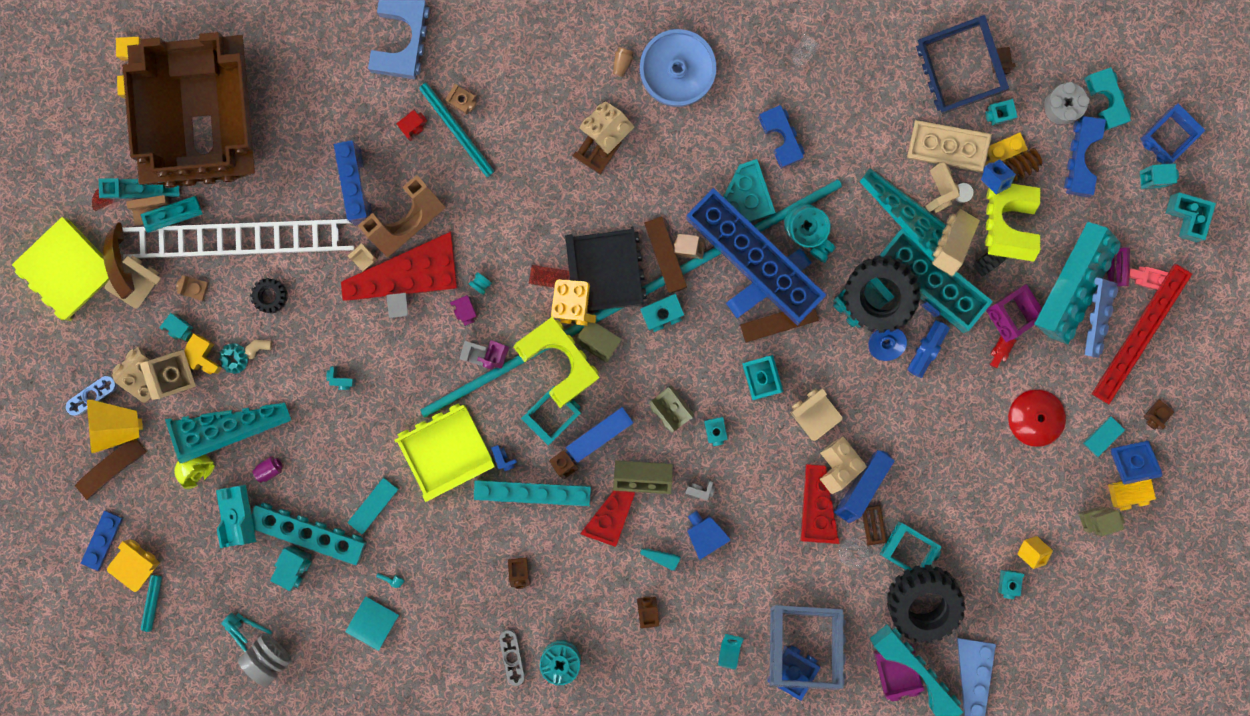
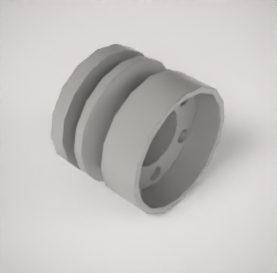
(264, 660)

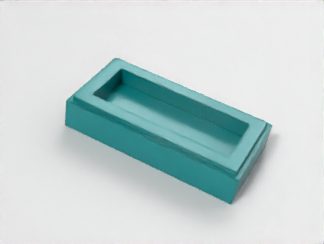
(1104, 436)

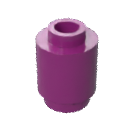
(267, 469)

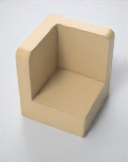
(362, 257)

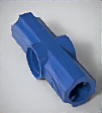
(928, 349)

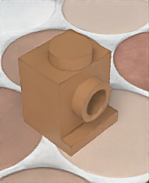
(453, 99)

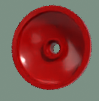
(1024, 418)

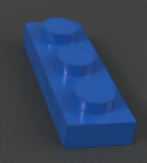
(101, 540)

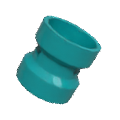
(822, 251)

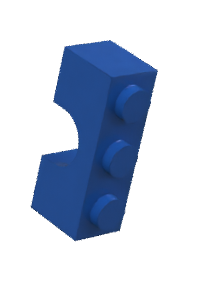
(777, 121)

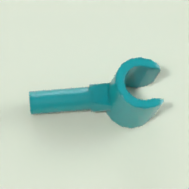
(396, 582)

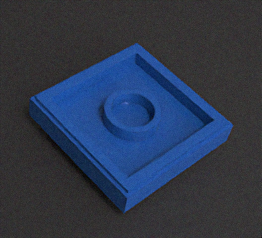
(1136, 462)

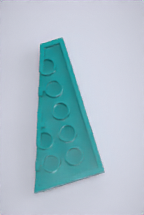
(913, 218)
(219, 429)

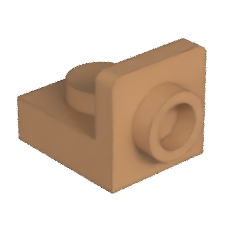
(191, 287)

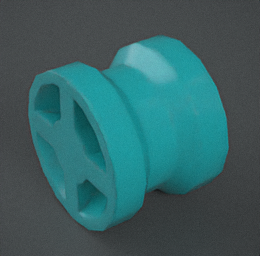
(480, 283)

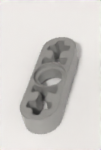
(520, 670)

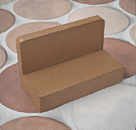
(144, 205)

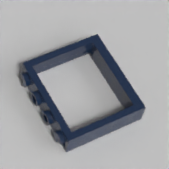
(928, 67)

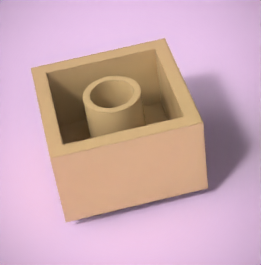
(167, 374)

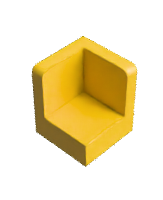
(1035, 552)

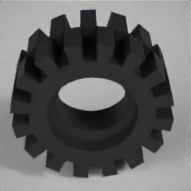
(988, 263)
(257, 293)

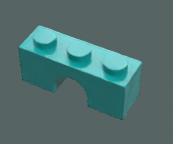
(1105, 83)

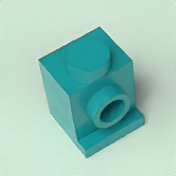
(1007, 109)
(177, 327)
(712, 424)
(1008, 577)

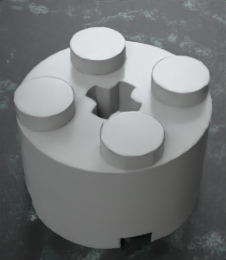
(1076, 107)

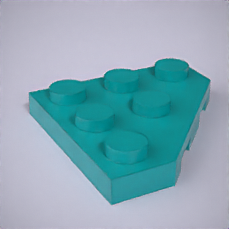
(749, 192)

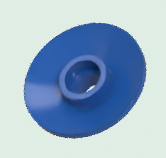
(889, 350)

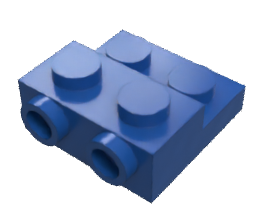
(797, 668)

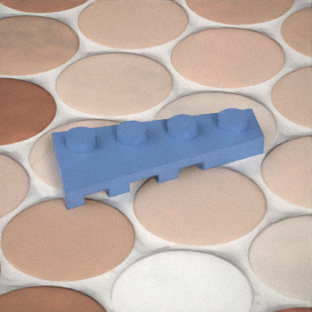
(1099, 317)
(975, 674)

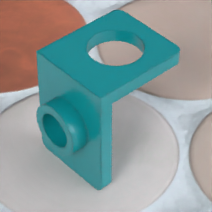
(730, 651)

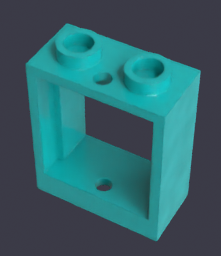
(539, 430)
(895, 538)

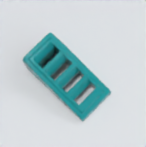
(663, 558)

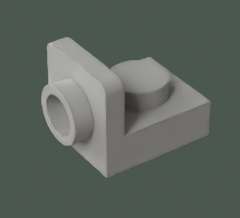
(696, 490)

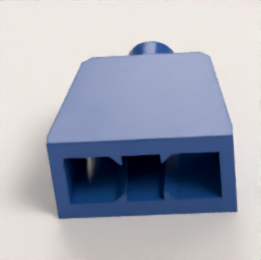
(705, 534)

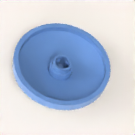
(677, 68)

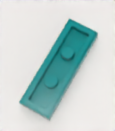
(171, 214)
(373, 506)

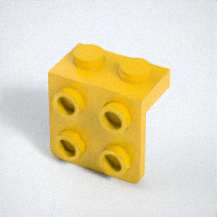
(571, 302)
(132, 565)

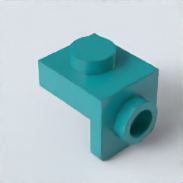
(342, 383)

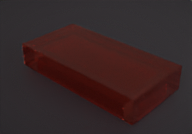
(546, 276)

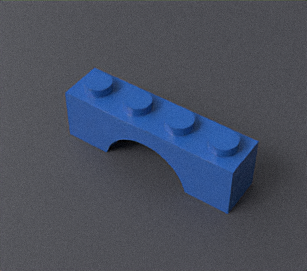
(1081, 180)

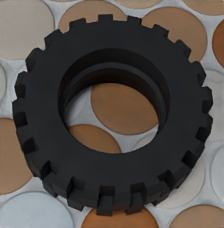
(871, 316)
(932, 624)

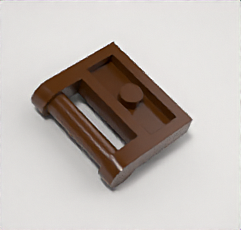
(598, 159)

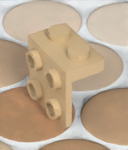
(606, 126)
(948, 189)
(143, 281)
(130, 376)
(816, 414)

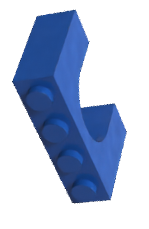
(349, 161)

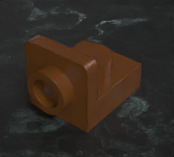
(1005, 59)
(1158, 415)
(563, 465)
(518, 573)
(648, 612)

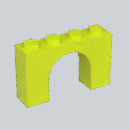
(1003, 239)
(552, 336)

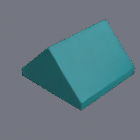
(762, 377)

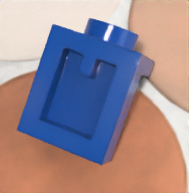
(500, 456)

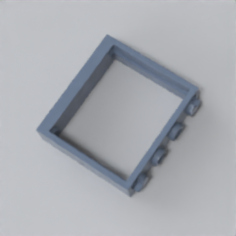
(838, 642)

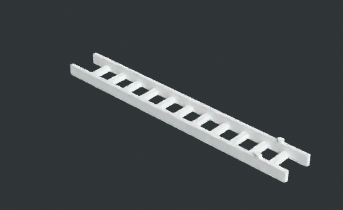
(162, 254)

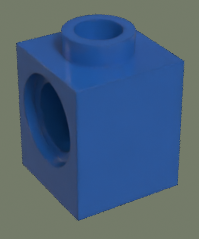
(998, 176)

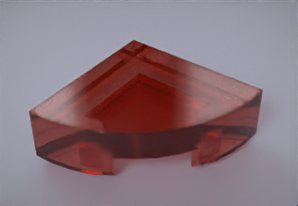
(98, 203)

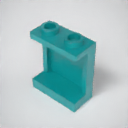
(875, 293)

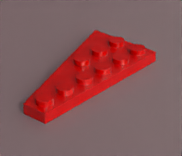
(415, 271)

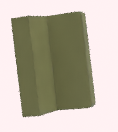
(598, 341)

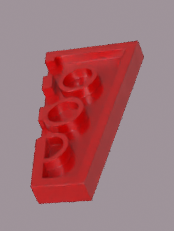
(817, 511)

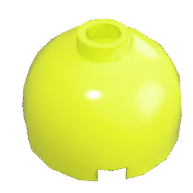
(193, 470)

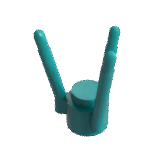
(232, 625)

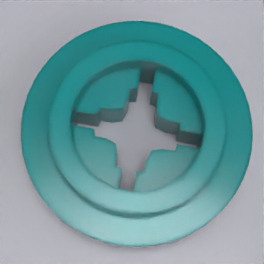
(239, 354)

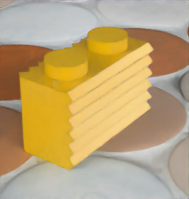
(1134, 493)

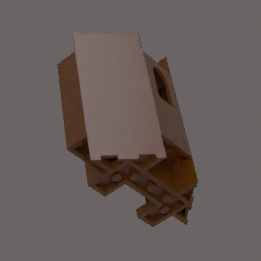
(182, 81)

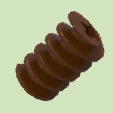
(1024, 162)

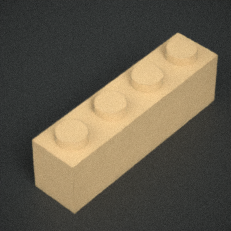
(955, 241)

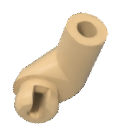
(255, 346)

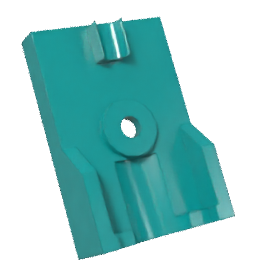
(239, 528)

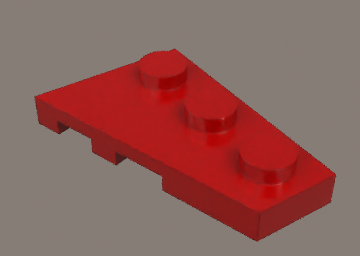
(610, 518)

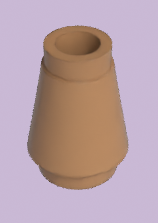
(622, 61)

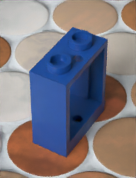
(1186, 121)

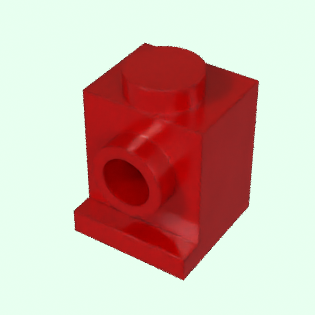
(412, 124)

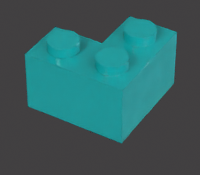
(1195, 215)
(290, 567)

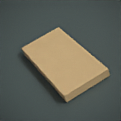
(949, 145)

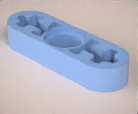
(100, 383)

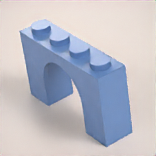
(405, 62)

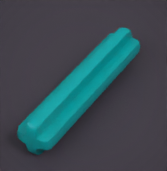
(151, 603)

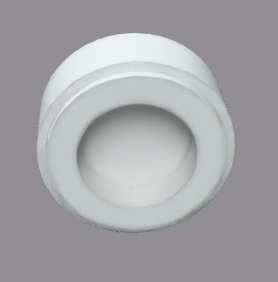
(966, 193)

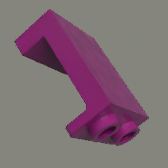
(897, 678)

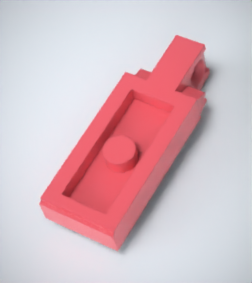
(1148, 277)

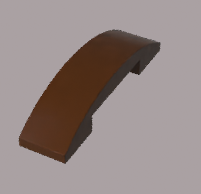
(121, 281)
(109, 468)

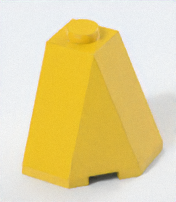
(111, 425)

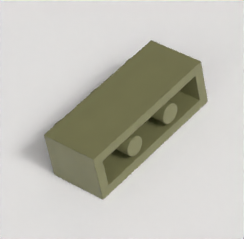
(643, 477)

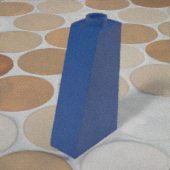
(599, 435)
(864, 487)

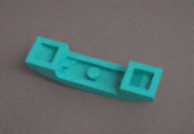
(131, 189)

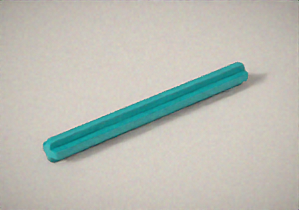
(456, 129)

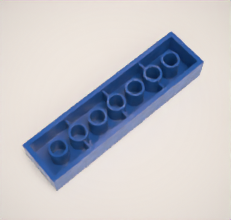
(755, 256)

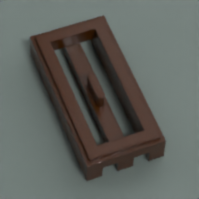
(881, 525)

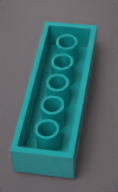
(1076, 283)
(950, 295)

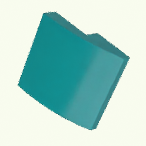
(372, 623)

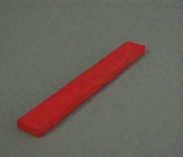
(1141, 333)

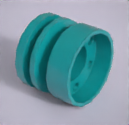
(816, 229)
(562, 651)

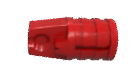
(1001, 351)

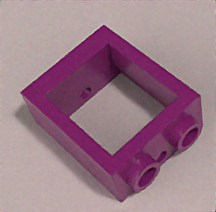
(1027, 304)

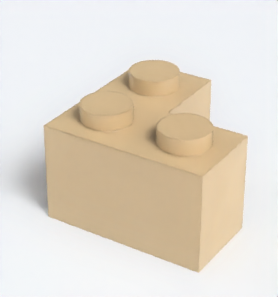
(845, 465)

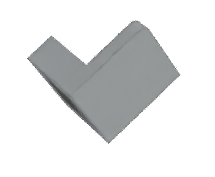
(397, 305)
(472, 351)

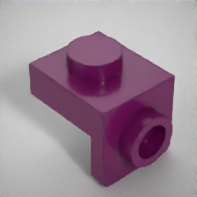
(495, 355)

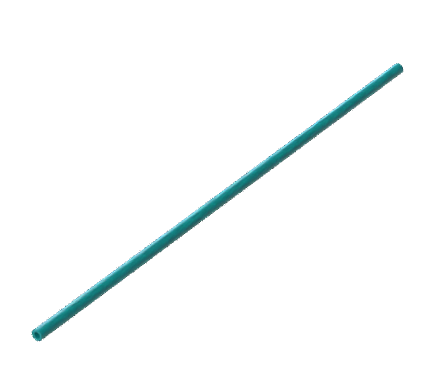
(602, 314)

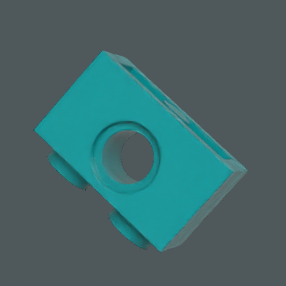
(1158, 176)
(670, 304)

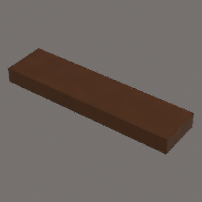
(665, 255)
(772, 325)

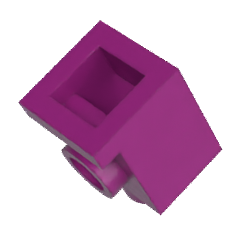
(464, 310)

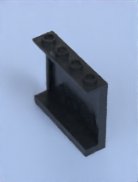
(610, 267)

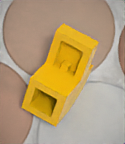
(196, 354)

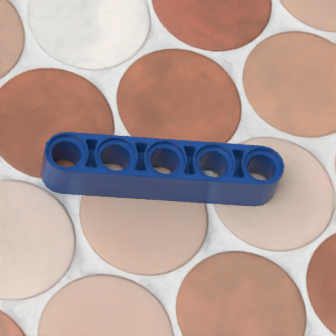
(752, 295)

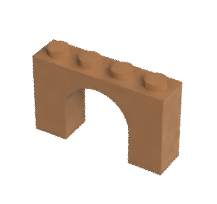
(392, 236)

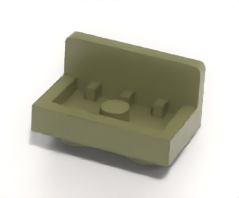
(671, 409)

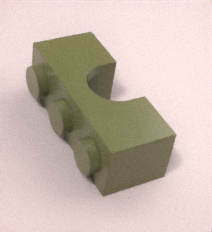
(1102, 520)

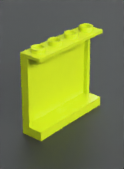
(63, 268)
(445, 451)

